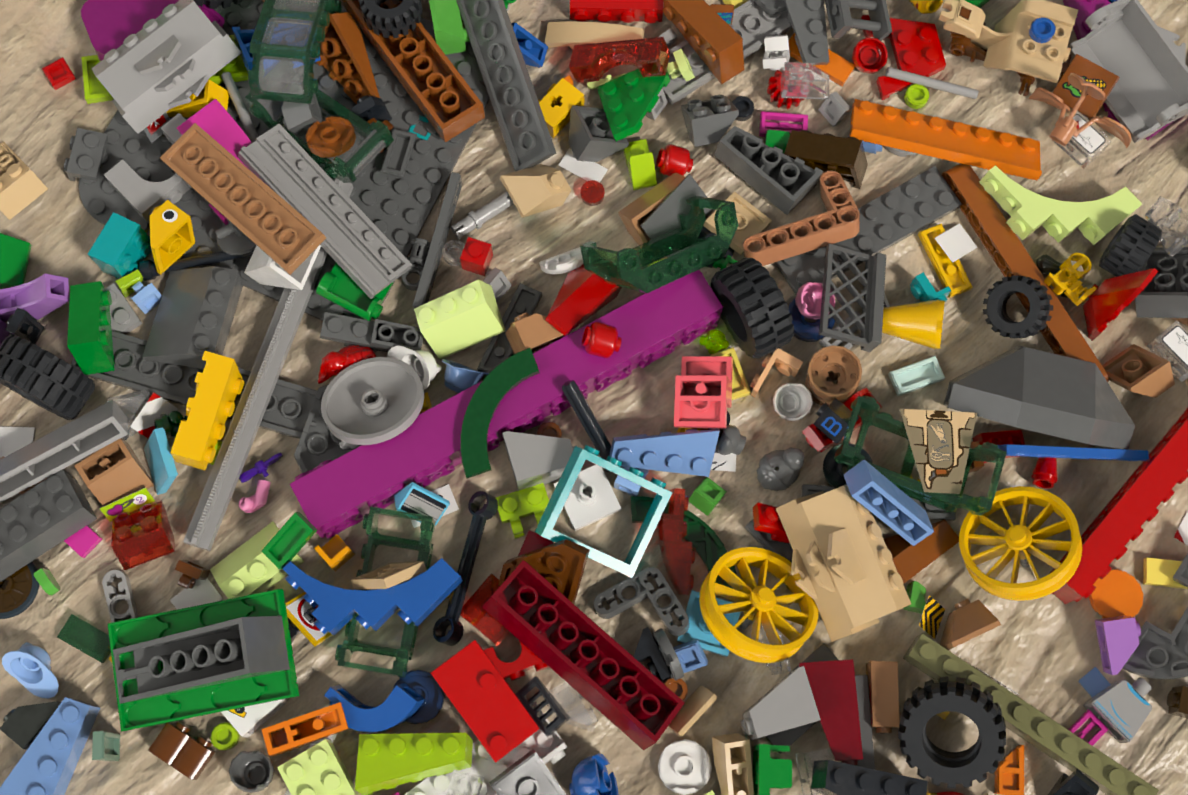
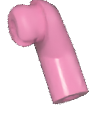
(258, 500)

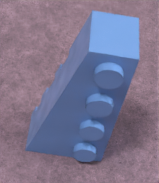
(54, 752)

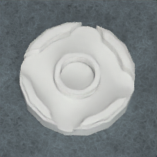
(684, 767)

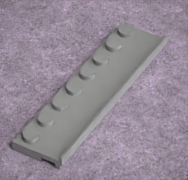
(349, 233)

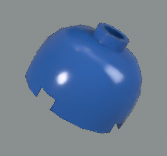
(592, 777)

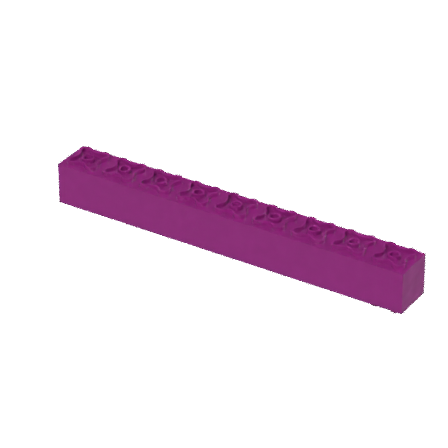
(650, 327)

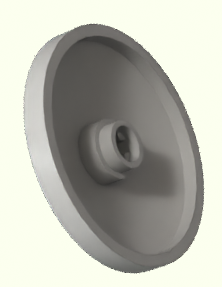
(372, 401)

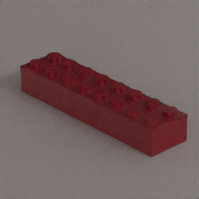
(584, 655)

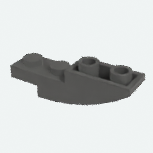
(377, 335)

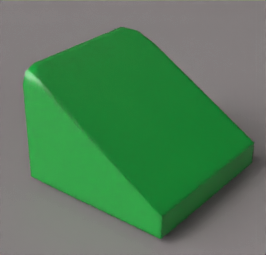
(777, 138)

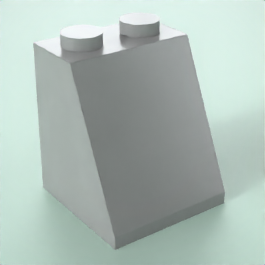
(536, 457)
(782, 708)

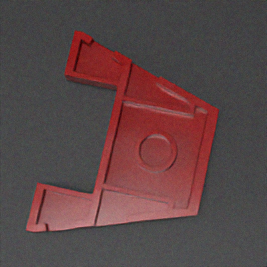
(915, 51)

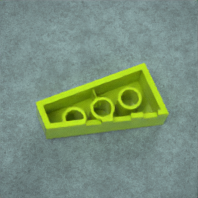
(408, 757)

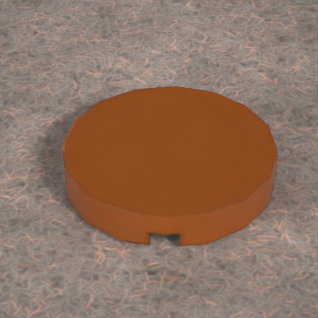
(330, 137)

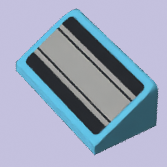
(420, 501)

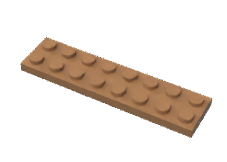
(243, 198)

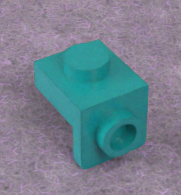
(924, 291)

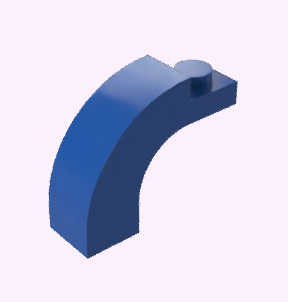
(395, 710)

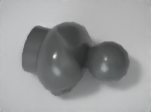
(730, 441)

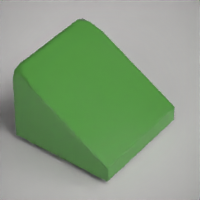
(707, 496)

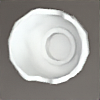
(792, 401)

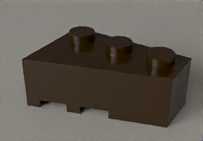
(830, 154)

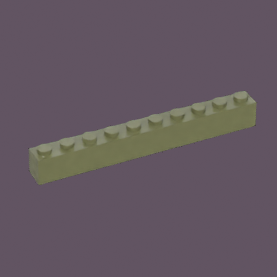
(1031, 723)

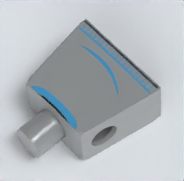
(1122, 708)

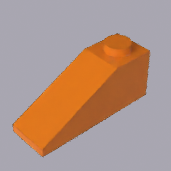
(304, 729)

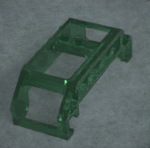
(668, 255)
(869, 413)
(425, 547)

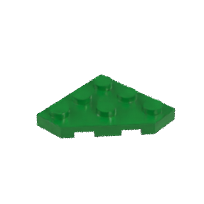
(629, 99)

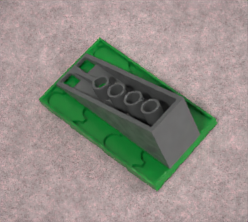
(202, 660)

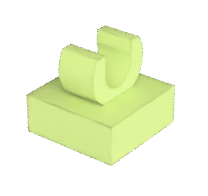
(680, 66)

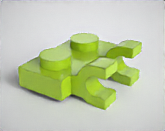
(522, 504)

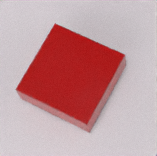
(59, 73)

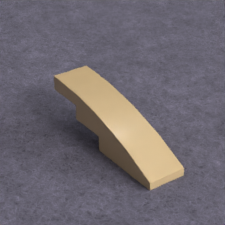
(578, 33)

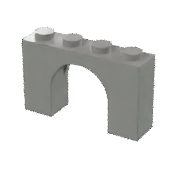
(145, 194)

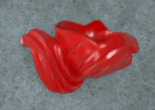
(336, 362)

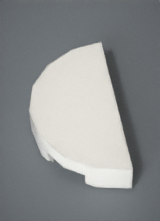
(563, 262)

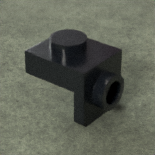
(371, 107)

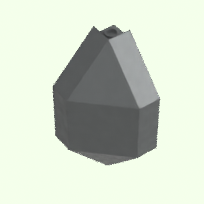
(1044, 396)

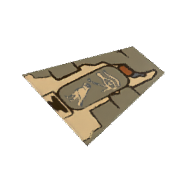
(939, 446)

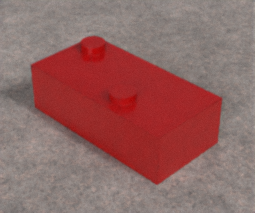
(485, 700)

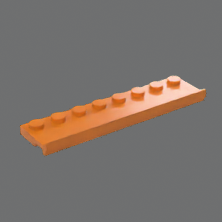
(945, 139)

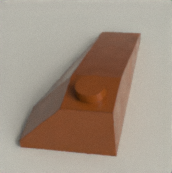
(346, 57)
(912, 559)

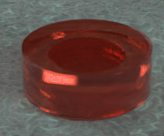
(592, 193)

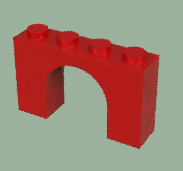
(617, 10)

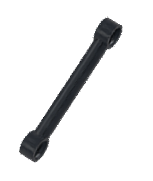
(465, 568)

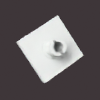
(590, 498)

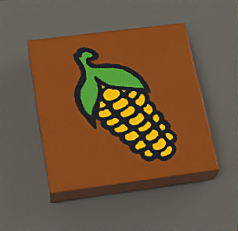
(1090, 72)

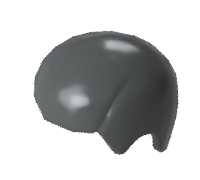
(251, 771)

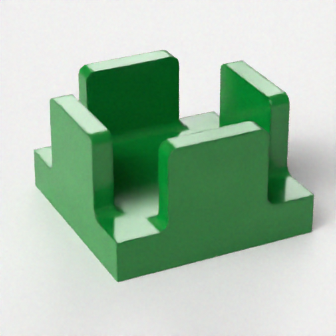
(770, 772)

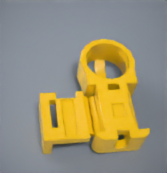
(1068, 278)

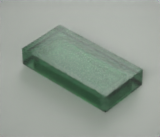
(86, 638)

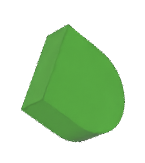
(47, 581)

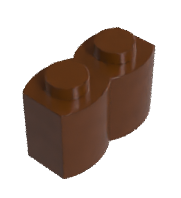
(182, 750)

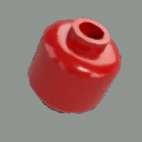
(674, 160)
(601, 340)

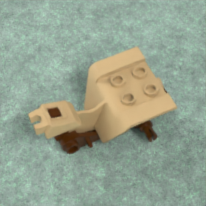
(1010, 43)

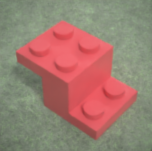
(703, 392)

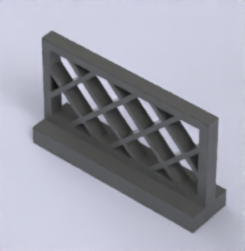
(871, 303)

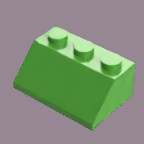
(448, 26)

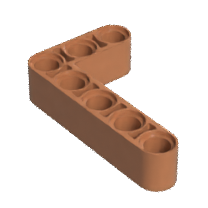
(812, 233)

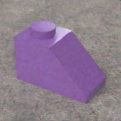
(1117, 641)

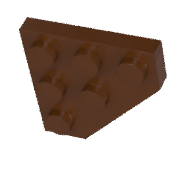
(558, 563)

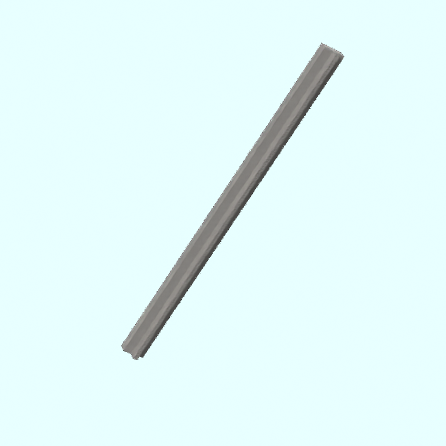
(252, 407)

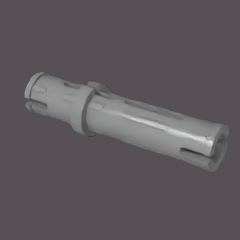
(477, 218)

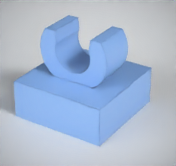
(146, 297)

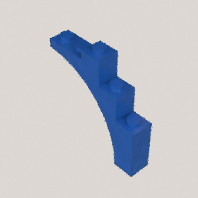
(338, 606)

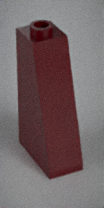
(837, 705)

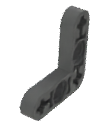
(643, 591)

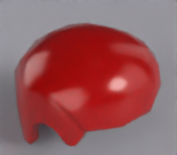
(869, 55)

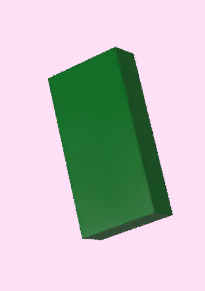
(289, 540)

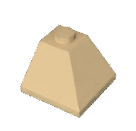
(536, 189)

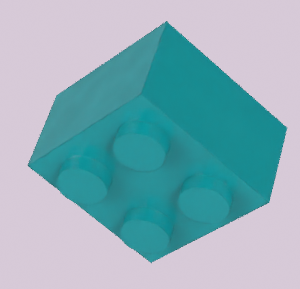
(120, 247)

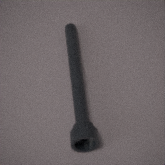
(149, 271)

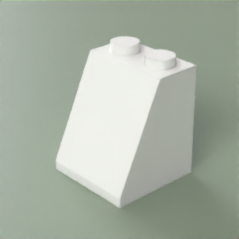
(268, 272)

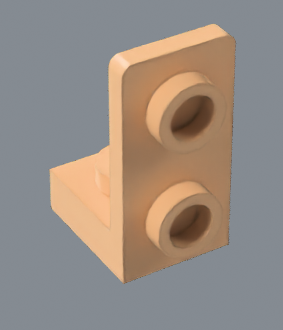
(783, 361)

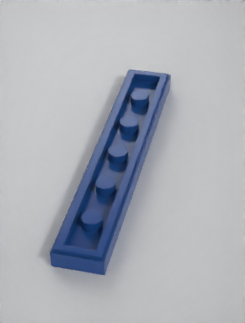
(1075, 452)

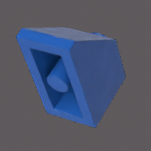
(531, 48)

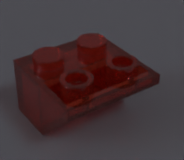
(142, 535)

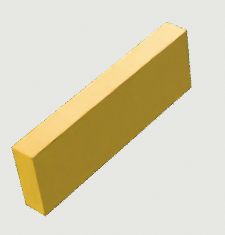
(949, 273)

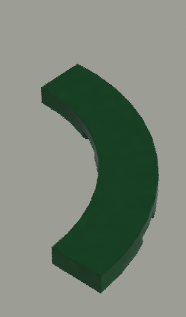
(483, 406)
(703, 538)

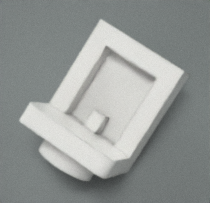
(776, 52)

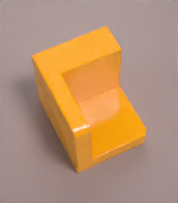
(335, 552)

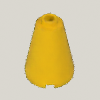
(916, 322)

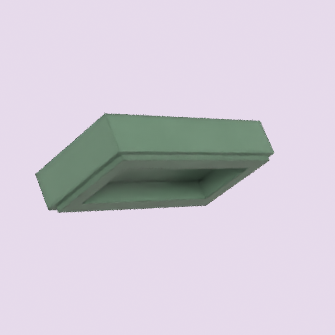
(106, 746)

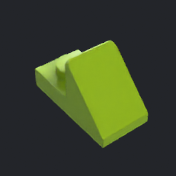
(640, 164)

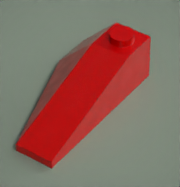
(1112, 298)
(580, 299)

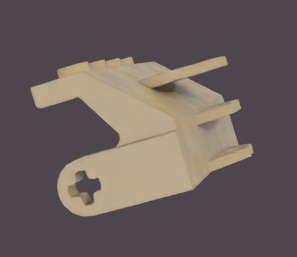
(842, 561)

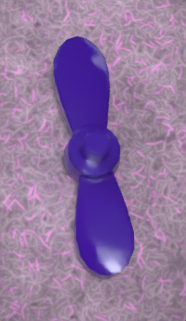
(259, 467)

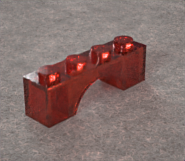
(593, 60)

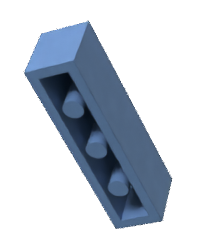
(888, 502)

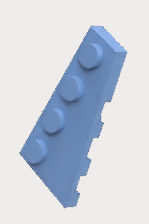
(676, 452)

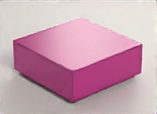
(83, 541)

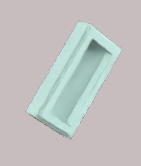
(916, 376)

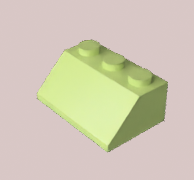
(460, 319)
(248, 569)

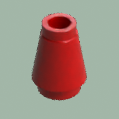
(1045, 473)

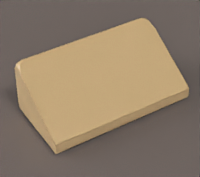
(692, 710)

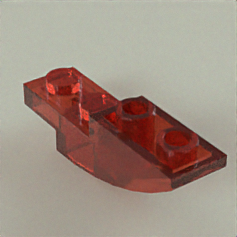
(676, 553)

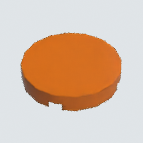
(1117, 595)

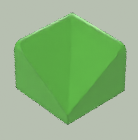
(916, 594)

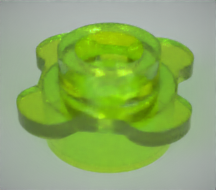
(714, 336)

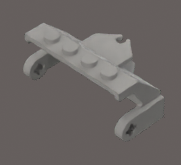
(1145, 58)
(164, 63)

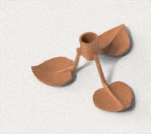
(1066, 127)

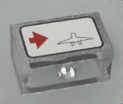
(1087, 145)
(1173, 346)

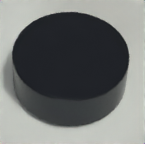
(745, 107)

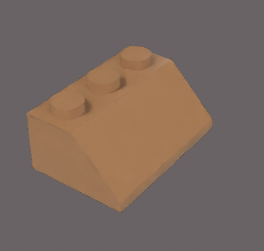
(645, 205)

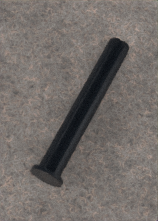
(587, 418)

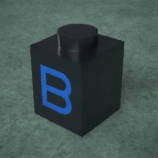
(833, 420)

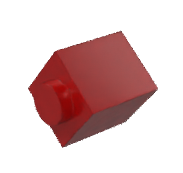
(476, 256)

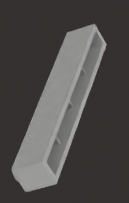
(61, 448)

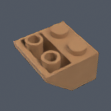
(113, 472)

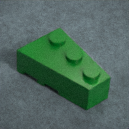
(90, 328)

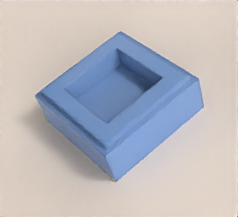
(691, 655)

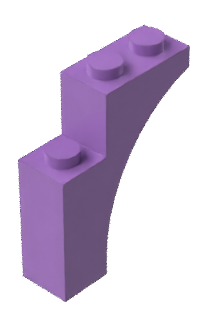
(36, 297)

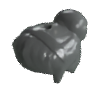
(789, 464)

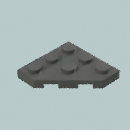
(317, 441)

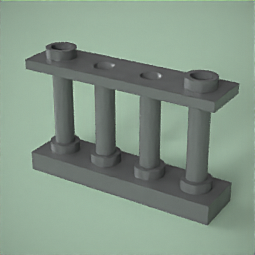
(841, 20)

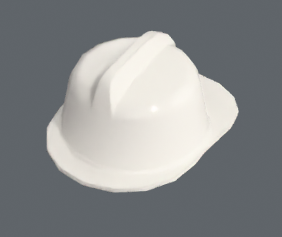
(419, 360)

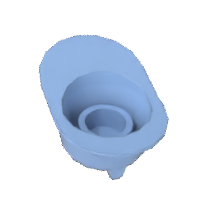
(32, 669)

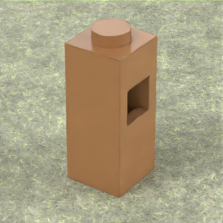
(883, 695)

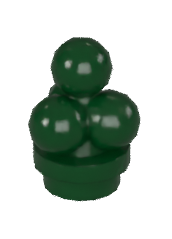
(170, 423)

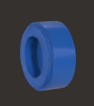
(1042, 30)

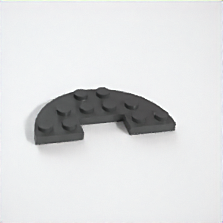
(1161, 653)

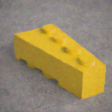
(208, 411)

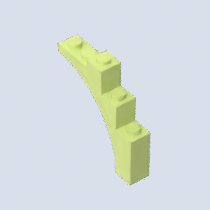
(1058, 217)

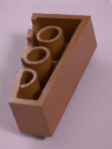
(708, 35)

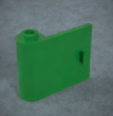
(343, 291)

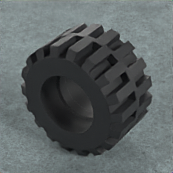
(391, 21)
(1130, 246)
(998, 299)

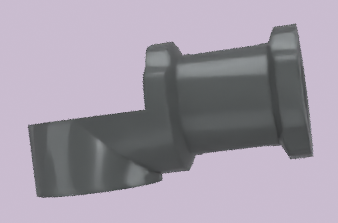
(417, 259)

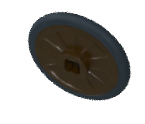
(19, 591)

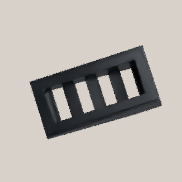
(562, 716)

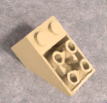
(17, 183)

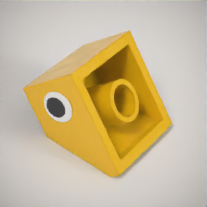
(169, 235)

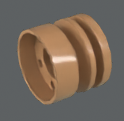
(839, 365)

